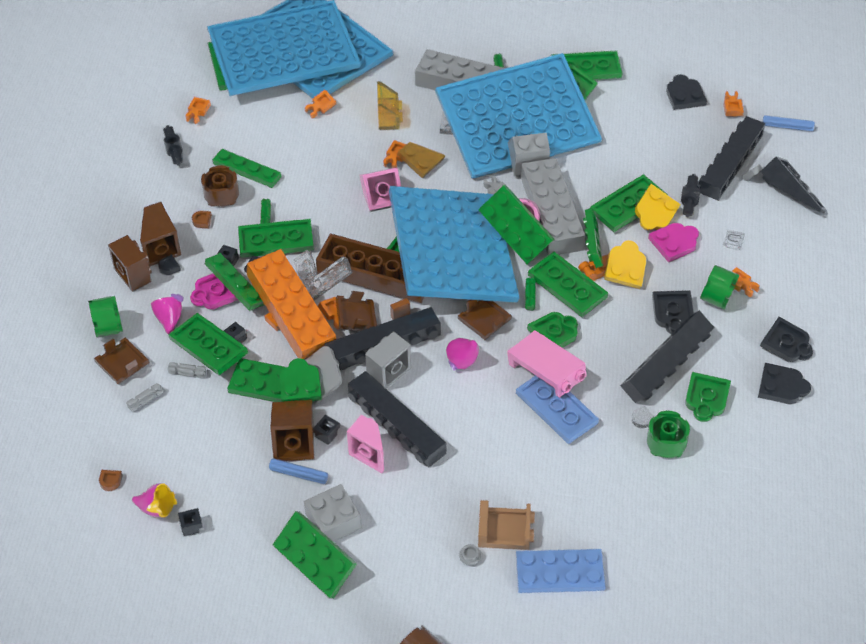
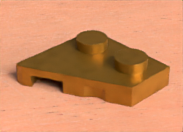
(420, 158)

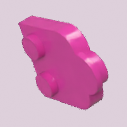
(674, 240)
(211, 293)

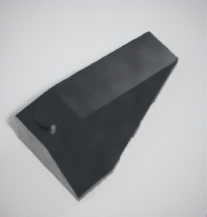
(785, 177)

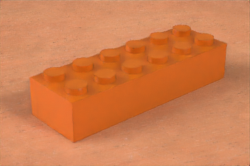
(290, 304)

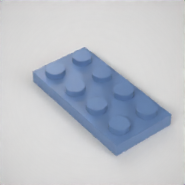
(563, 414)
(560, 571)

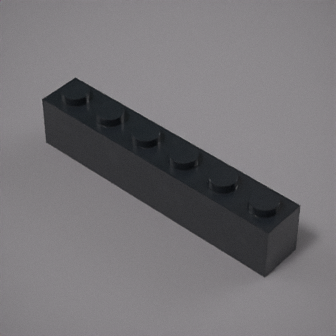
(731, 158)
(412, 328)
(667, 357)
(396, 419)

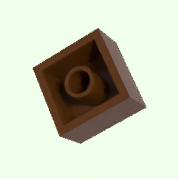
(130, 262)

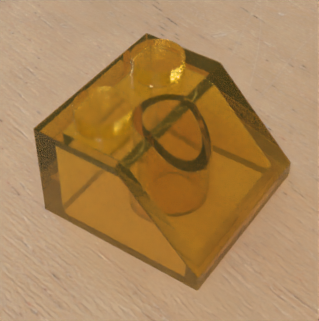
(388, 108)

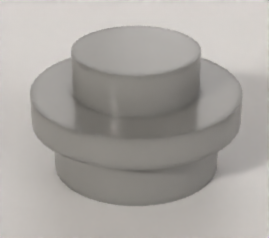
(469, 554)

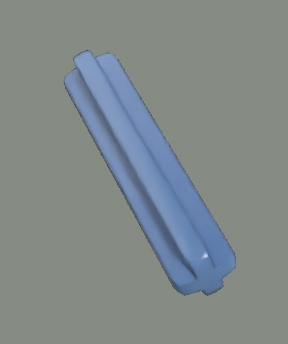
(789, 123)
(298, 471)

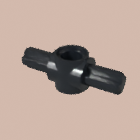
(173, 145)
(690, 195)

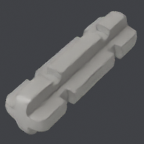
(186, 369)
(144, 397)

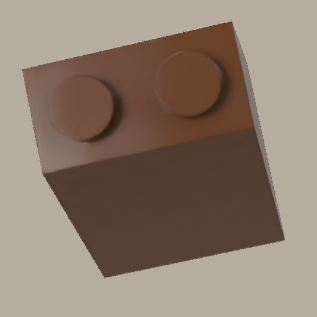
(158, 234)
(292, 430)

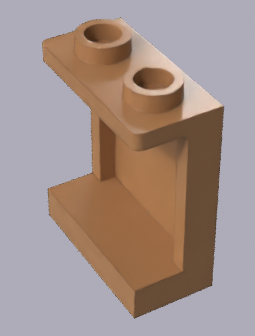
(505, 527)

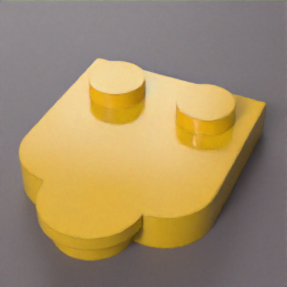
(655, 209)
(626, 265)

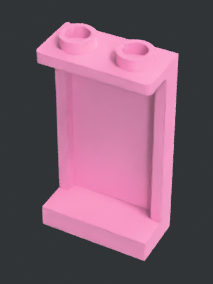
(548, 362)

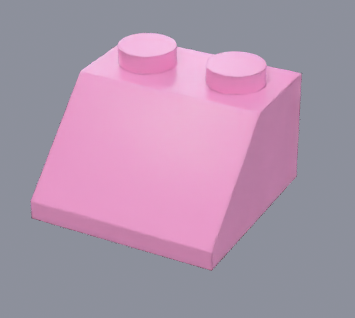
(377, 185)
(366, 443)

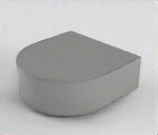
(752, 172)

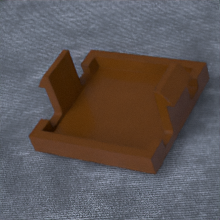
(355, 313)
(484, 317)
(120, 360)

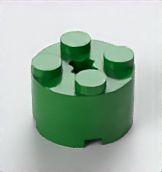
(719, 287)
(105, 316)
(668, 434)

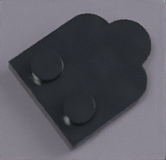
(685, 93)
(672, 308)
(787, 341)
(782, 384)

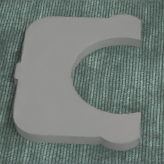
(329, 365)

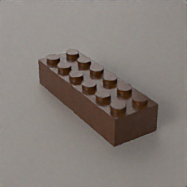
(370, 265)

